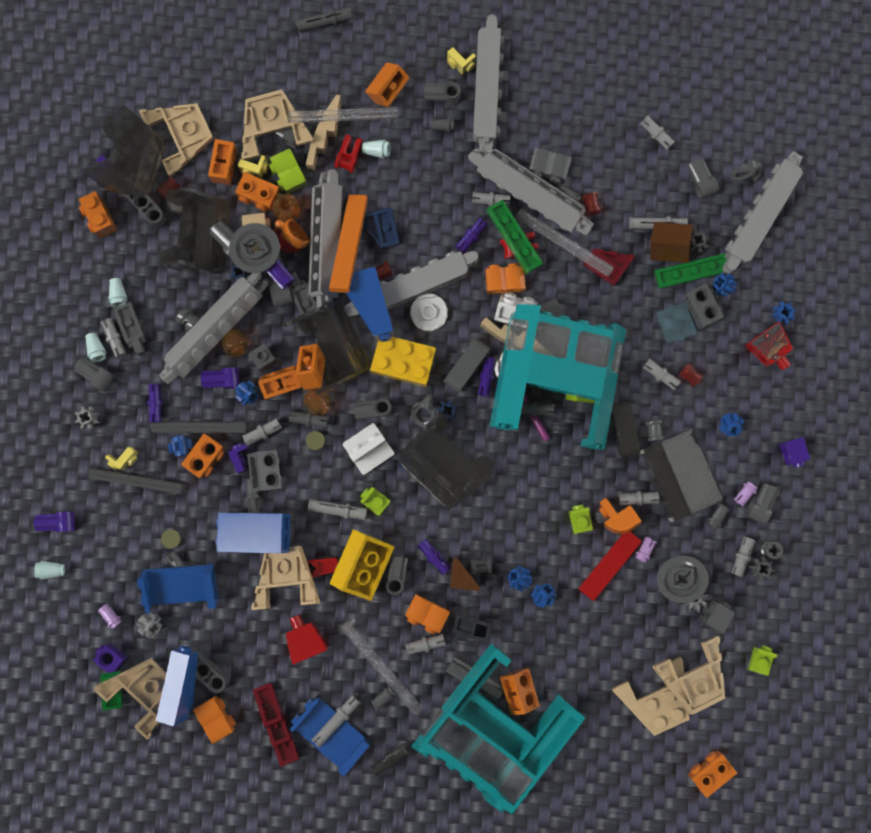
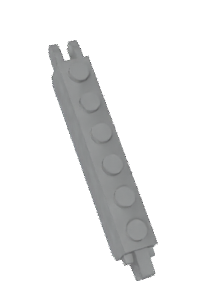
(486, 89)
(531, 189)
(763, 214)
(324, 236)
(423, 280)
(213, 326)

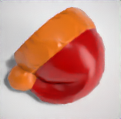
(291, 236)

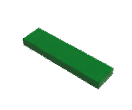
(514, 236)
(690, 271)

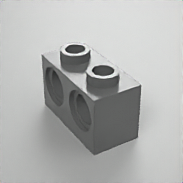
(698, 308)
(259, 471)
(717, 615)

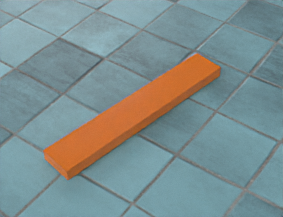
(348, 244)

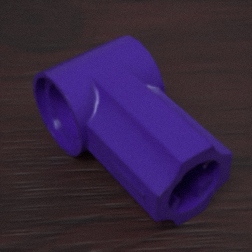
(280, 275)
(226, 378)
(50, 522)

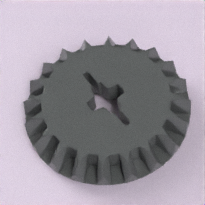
(249, 236)
(683, 567)

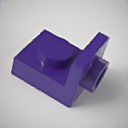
(239, 461)

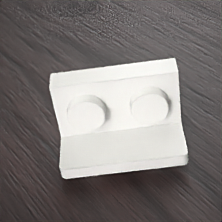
(508, 304)
(368, 449)

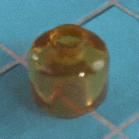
(234, 343)
(317, 402)

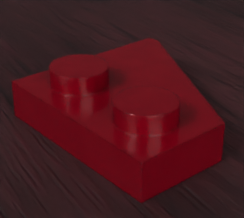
(617, 260)

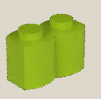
(288, 171)

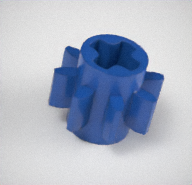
(724, 284)
(784, 308)
(247, 392)
(731, 424)
(180, 446)
(520, 578)
(543, 595)

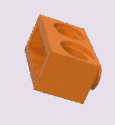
(222, 162)
(279, 382)
(199, 452)
(519, 691)

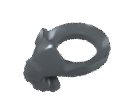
(752, 166)
(427, 403)

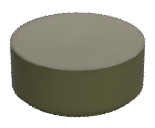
(315, 440)
(171, 539)

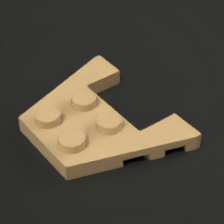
(267, 115)
(187, 129)
(284, 571)
(144, 684)
(699, 686)
(658, 709)

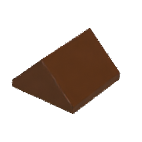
(671, 242)
(461, 578)

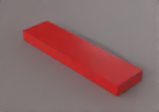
(609, 565)

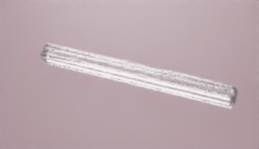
(343, 115)
(564, 242)
(381, 668)

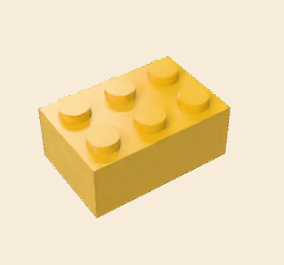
(403, 361)
(362, 565)

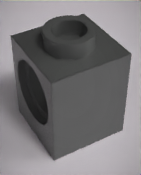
(263, 357)

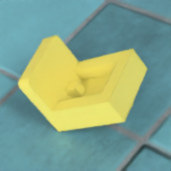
(456, 61)
(254, 169)
(127, 459)

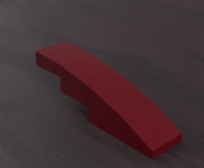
(276, 724)

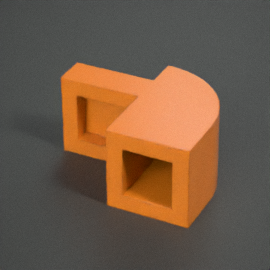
(619, 523)

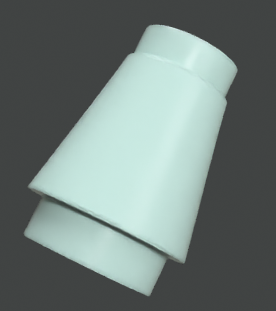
(377, 148)
(117, 293)
(95, 349)
(48, 570)

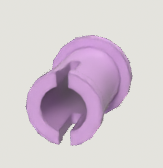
(745, 494)
(645, 550)
(110, 616)

